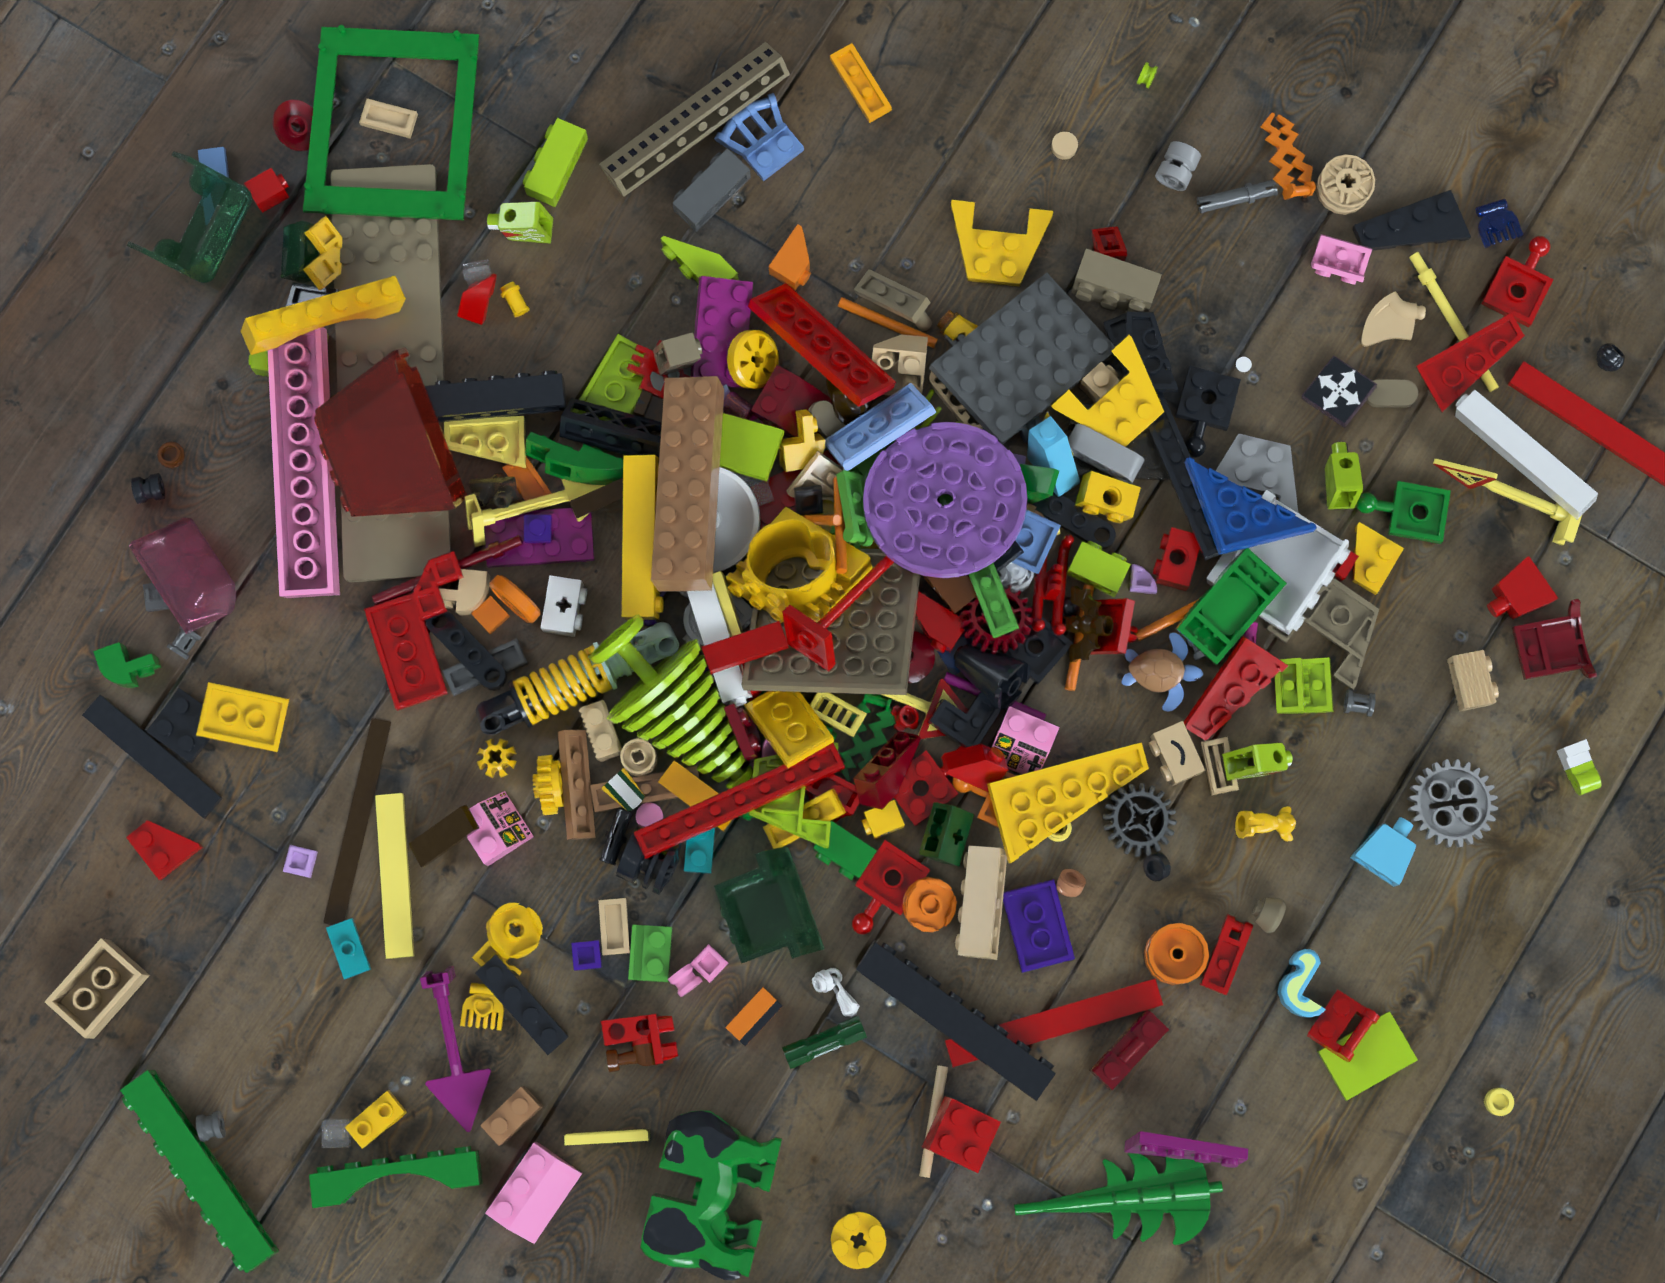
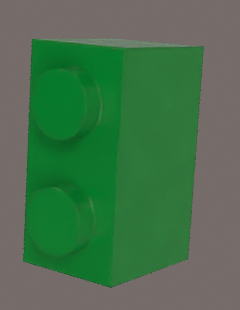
(846, 852)

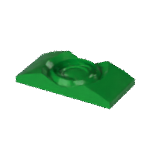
(1230, 605)

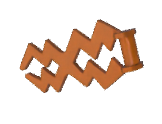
(1284, 147)

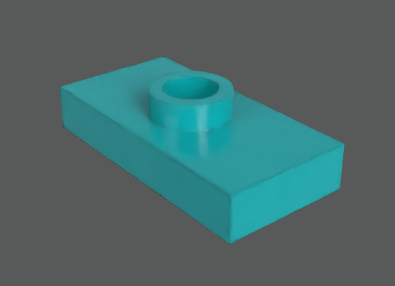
(348, 948)

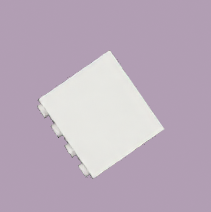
(1301, 562)

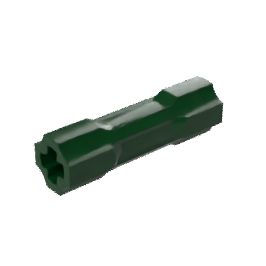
(824, 1042)

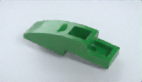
(582, 466)

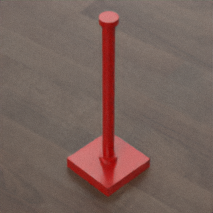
(812, 637)

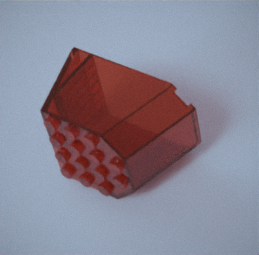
(388, 444)

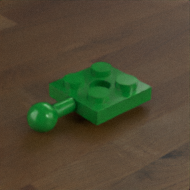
(1402, 520)

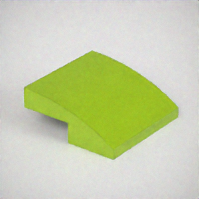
(1304, 686)

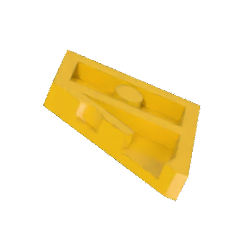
(1375, 558)

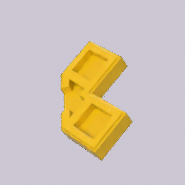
(328, 243)

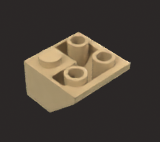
(902, 360)

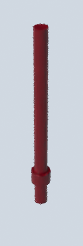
(494, 550)

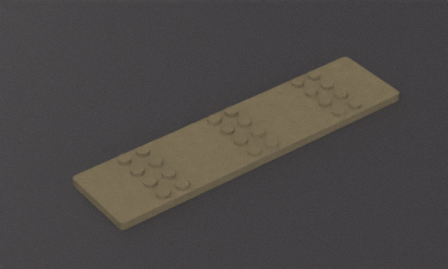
(371, 251)

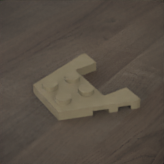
(1345, 621)

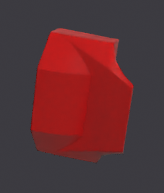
(845, 791)

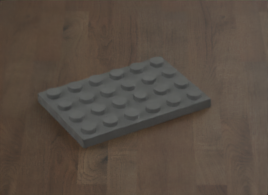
(1022, 358)

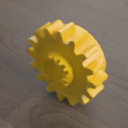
(548, 784)

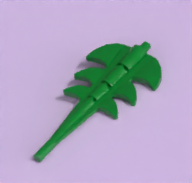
(1178, 1191)

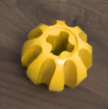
(498, 749)

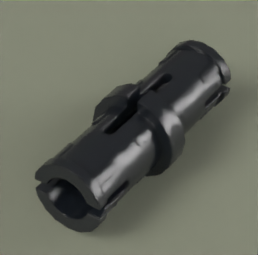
(615, 837)

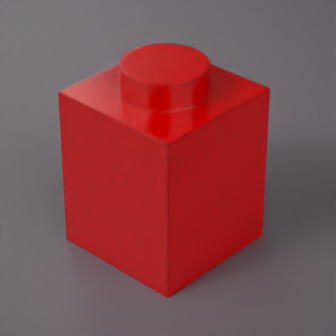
(267, 189)

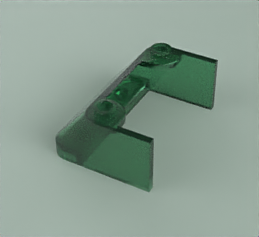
(210, 228)

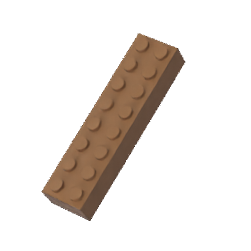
(688, 484)

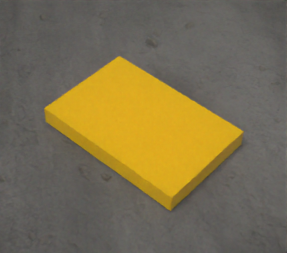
(242, 717)
(789, 725)

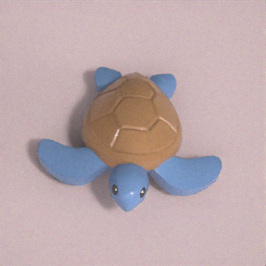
(1162, 671)

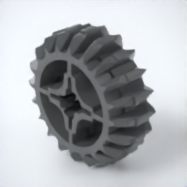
(1159, 807)

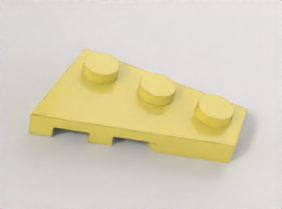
(489, 438)

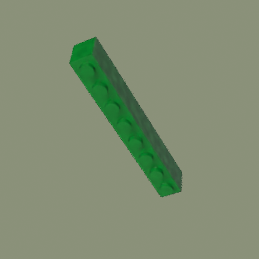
(199, 1171)

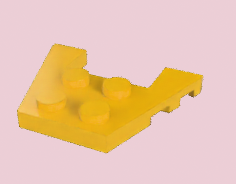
(997, 255)
(1125, 408)

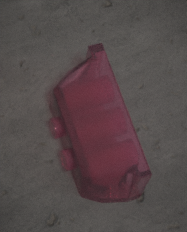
(186, 574)

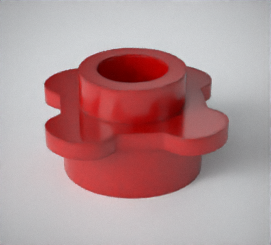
(911, 717)

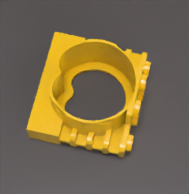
(791, 537)

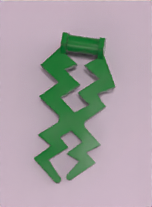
(864, 748)

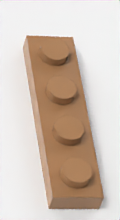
(576, 784)
(647, 784)

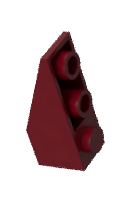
(884, 773)

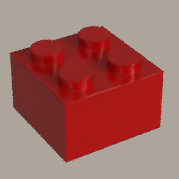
(961, 1134)

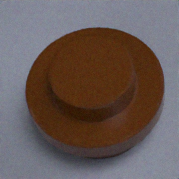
(171, 455)

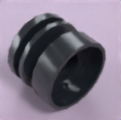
(657, 867)

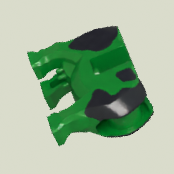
(701, 1232)

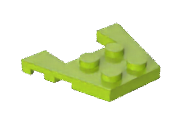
(788, 810)

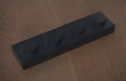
(521, 1004)

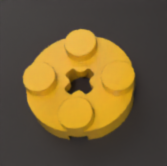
(506, 944)
(863, 1255)

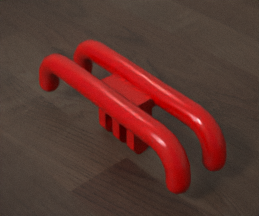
(1052, 587)

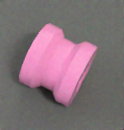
(685, 980)

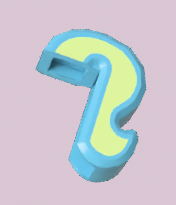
(1294, 984)

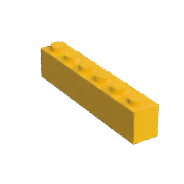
(639, 511)

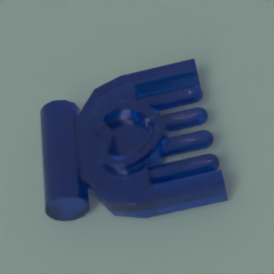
(1495, 221)

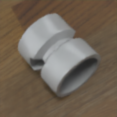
(1179, 163)

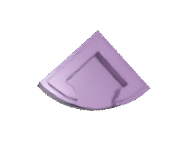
(1141, 581)

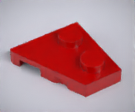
(161, 848)

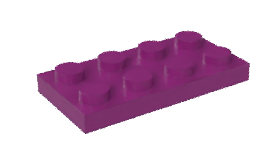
(720, 317)
(570, 540)

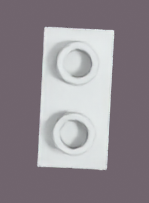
(559, 591)

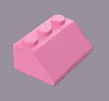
(533, 1193)

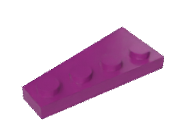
(1183, 1148)

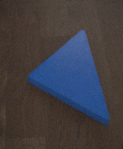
(1239, 515)

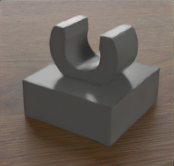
(153, 599)

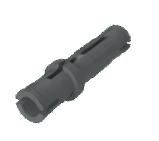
(1248, 193)

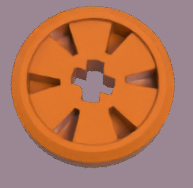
(514, 599)

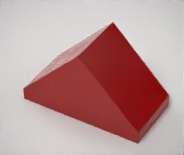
(1109, 242)

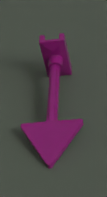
(461, 1091)

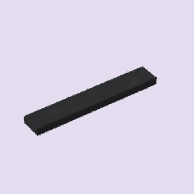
(152, 756)

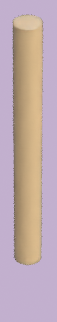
(937, 1098)

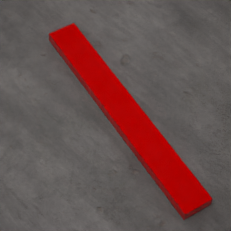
(1590, 421)
(737, 801)
(1072, 1017)

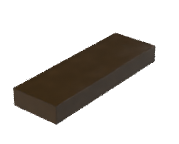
(443, 835)

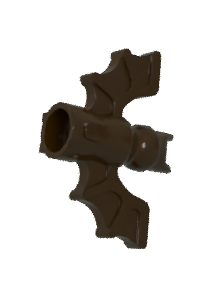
(1090, 624)

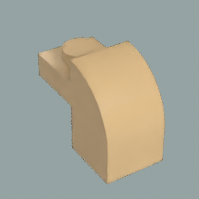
(471, 592)

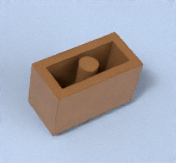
(511, 1116)

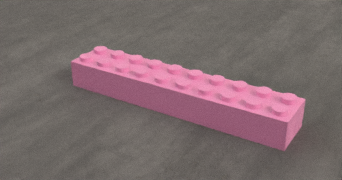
(301, 475)

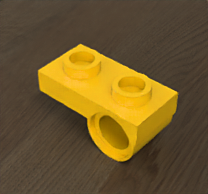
(376, 1119)

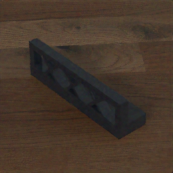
(610, 434)

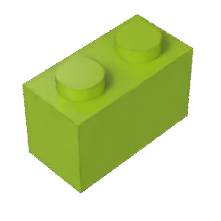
(1098, 568)

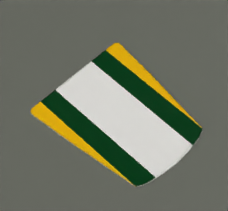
(624, 790)

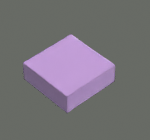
(300, 861)

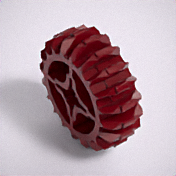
(976, 624)

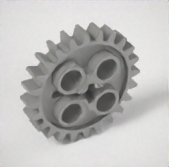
(1448, 780)

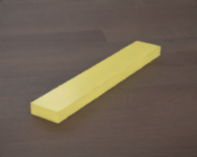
(394, 876)

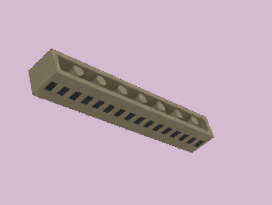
(694, 119)

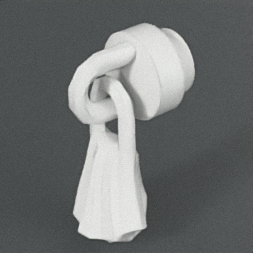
(825, 982)

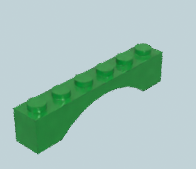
(337, 1186)

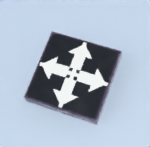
(1339, 391)

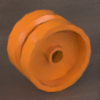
(1160, 958)

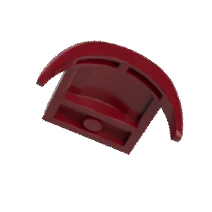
(1553, 646)
(745, 732)

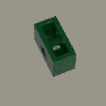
(946, 834)

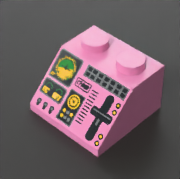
(1024, 741)
(499, 828)

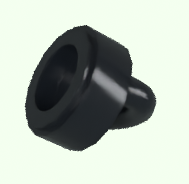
(1157, 867)

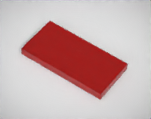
(405, 652)

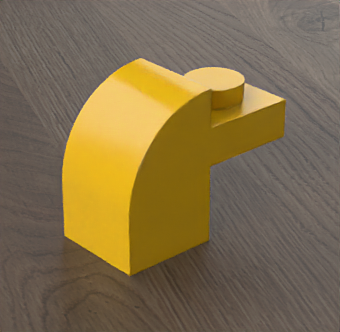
(798, 451)

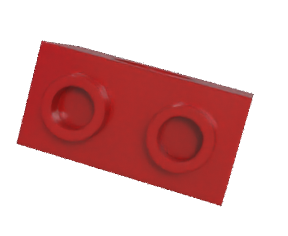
(1172, 574)

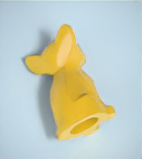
(1249, 823)

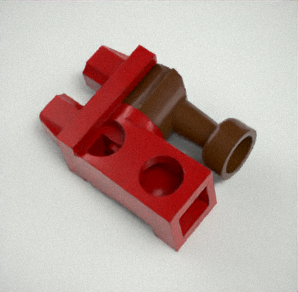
(645, 1038)

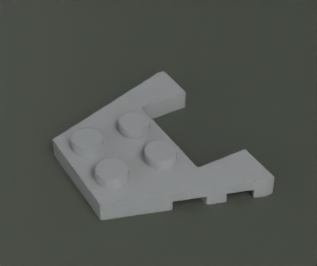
(1261, 467)

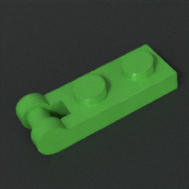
(851, 495)

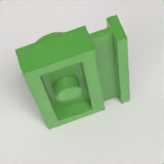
(650, 953)

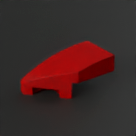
(476, 300)

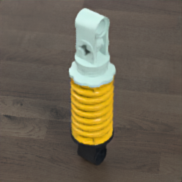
(569, 683)

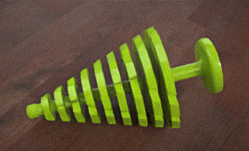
(675, 706)

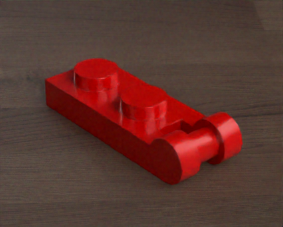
(1226, 955)

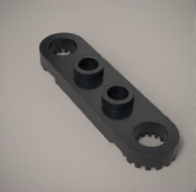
(1074, 520)
(467, 650)

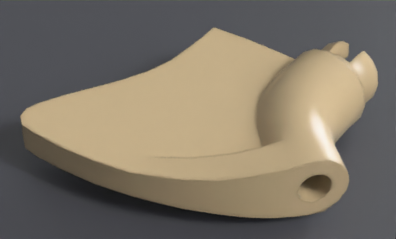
(1391, 320)

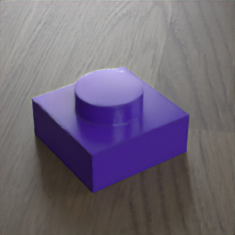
(537, 528)
(586, 955)

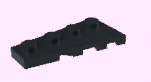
(1422, 222)

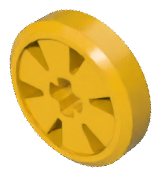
(741, 350)

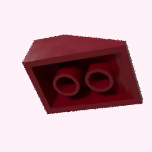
(782, 398)

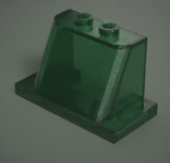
(769, 909)

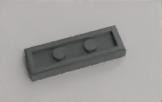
(508, 655)

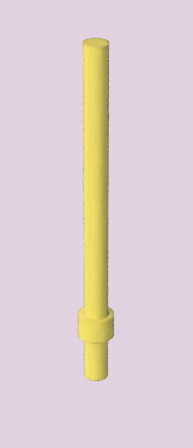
(1427, 277)

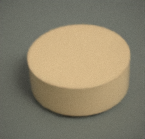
(1064, 145)

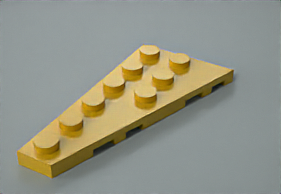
(1048, 799)

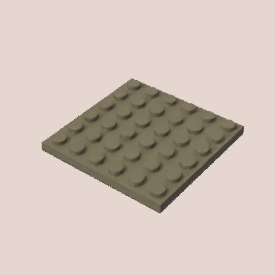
(868, 638)

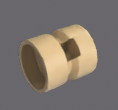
(639, 757)

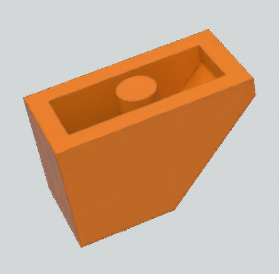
(792, 261)

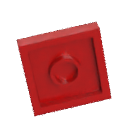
(1121, 612)

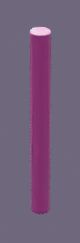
(970, 688)

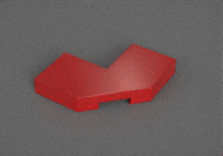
(427, 592)

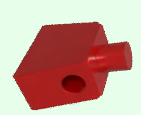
(1521, 591)

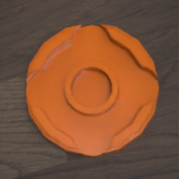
(929, 904)

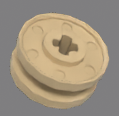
(1355, 174)

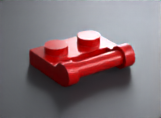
(1336, 1019)

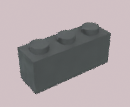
(711, 189)

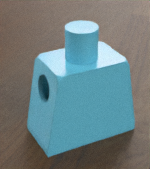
(1387, 851)

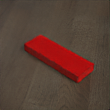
(745, 647)

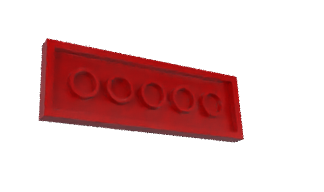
(822, 344)

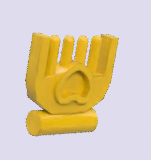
(483, 1004)

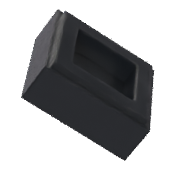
(808, 500)

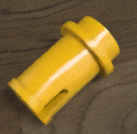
(514, 299)

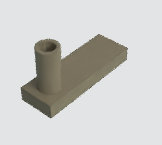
(895, 298)

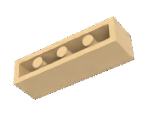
(981, 902)

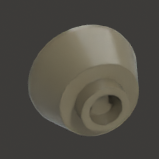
(1269, 913)

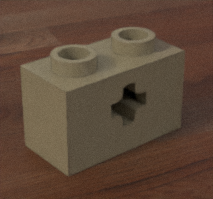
(677, 353)

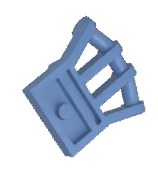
(770, 151)

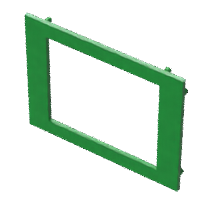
(380, 201)

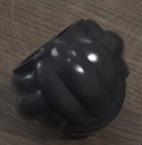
(1610, 357)

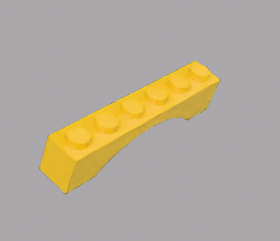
(286, 323)

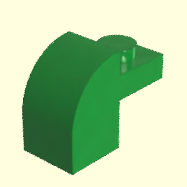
(118, 668)

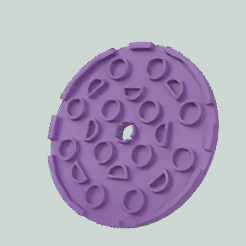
(950, 538)

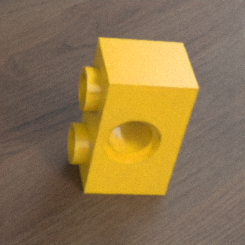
(1122, 495)

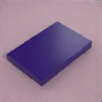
(1037, 926)

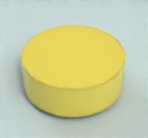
(1499, 1101)

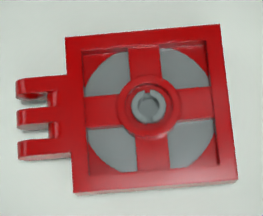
(648, 369)

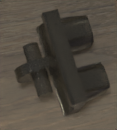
(495, 491)

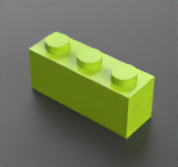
(555, 162)

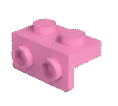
(1341, 259)

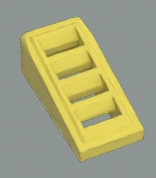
(818, 700)

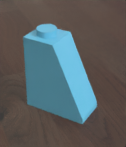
(1051, 449)

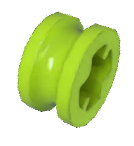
(1147, 75)

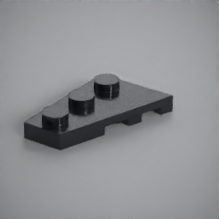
(1149, 343)

